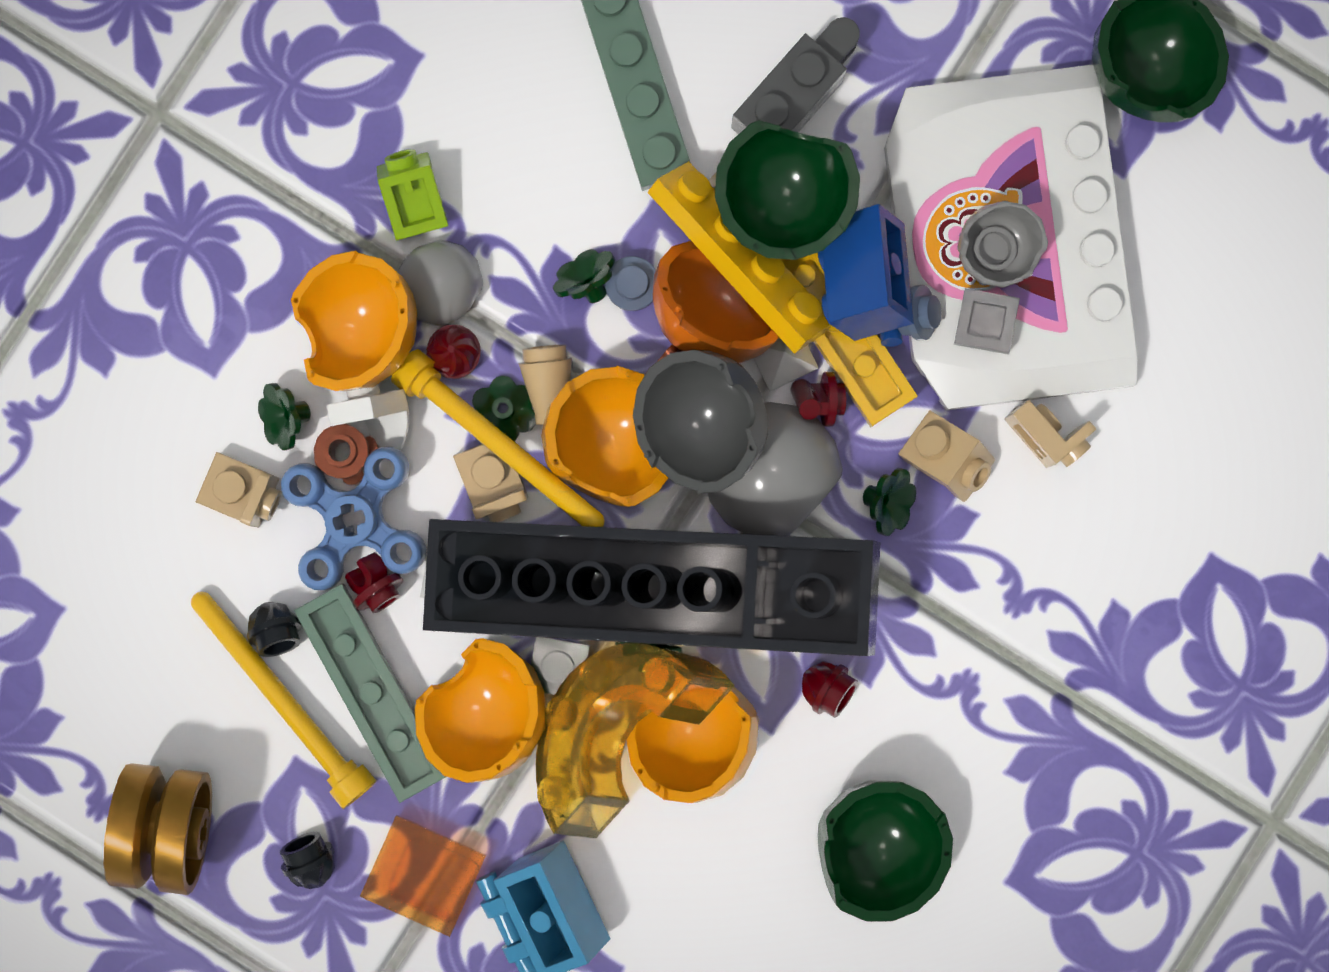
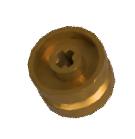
(158, 828)

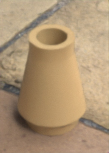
(544, 374)

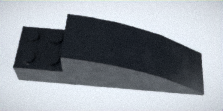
(653, 586)

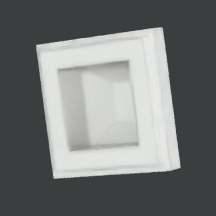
(781, 366)

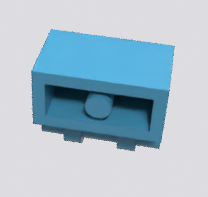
(544, 912)

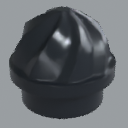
(273, 629)
(308, 860)

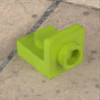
(411, 194)

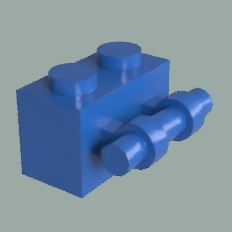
(868, 278)

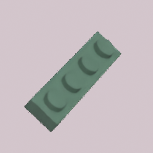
(636, 88)
(368, 690)

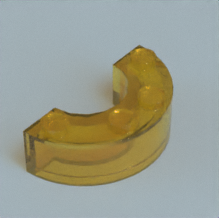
(595, 715)

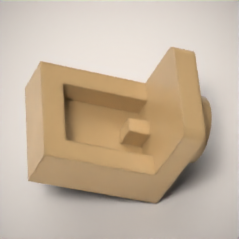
(948, 456)

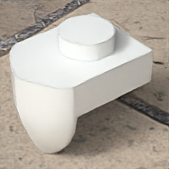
(383, 413)

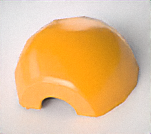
(356, 320)
(594, 441)
(484, 716)
(695, 760)

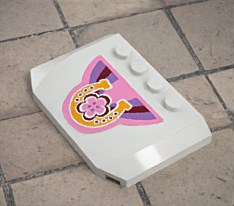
(1035, 145)

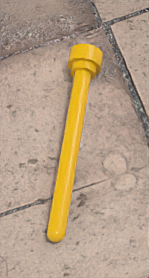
(421, 379)
(345, 777)

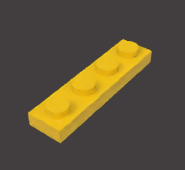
(760, 280)
(863, 364)

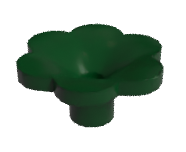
(585, 276)
(282, 415)
(518, 417)
(890, 501)

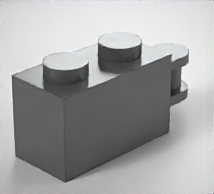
(801, 79)

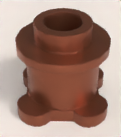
(360, 448)

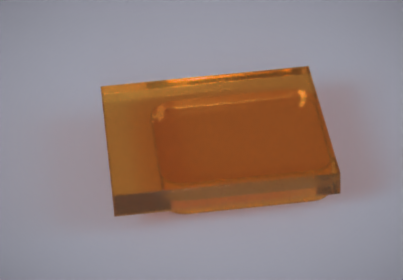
(423, 875)

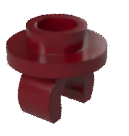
(373, 584)

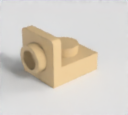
(1039, 431)
(490, 484)
(239, 491)

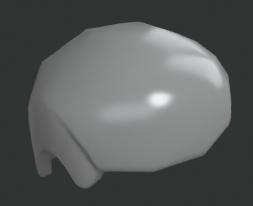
(1002, 243)
(442, 280)

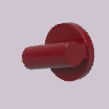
(821, 398)

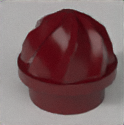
(454, 351)
(828, 688)

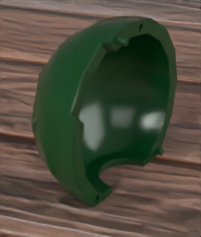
(1160, 58)
(786, 190)
(883, 850)

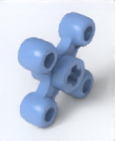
(335, 503)

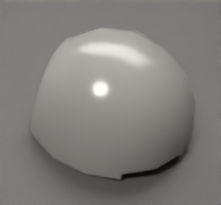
(787, 479)

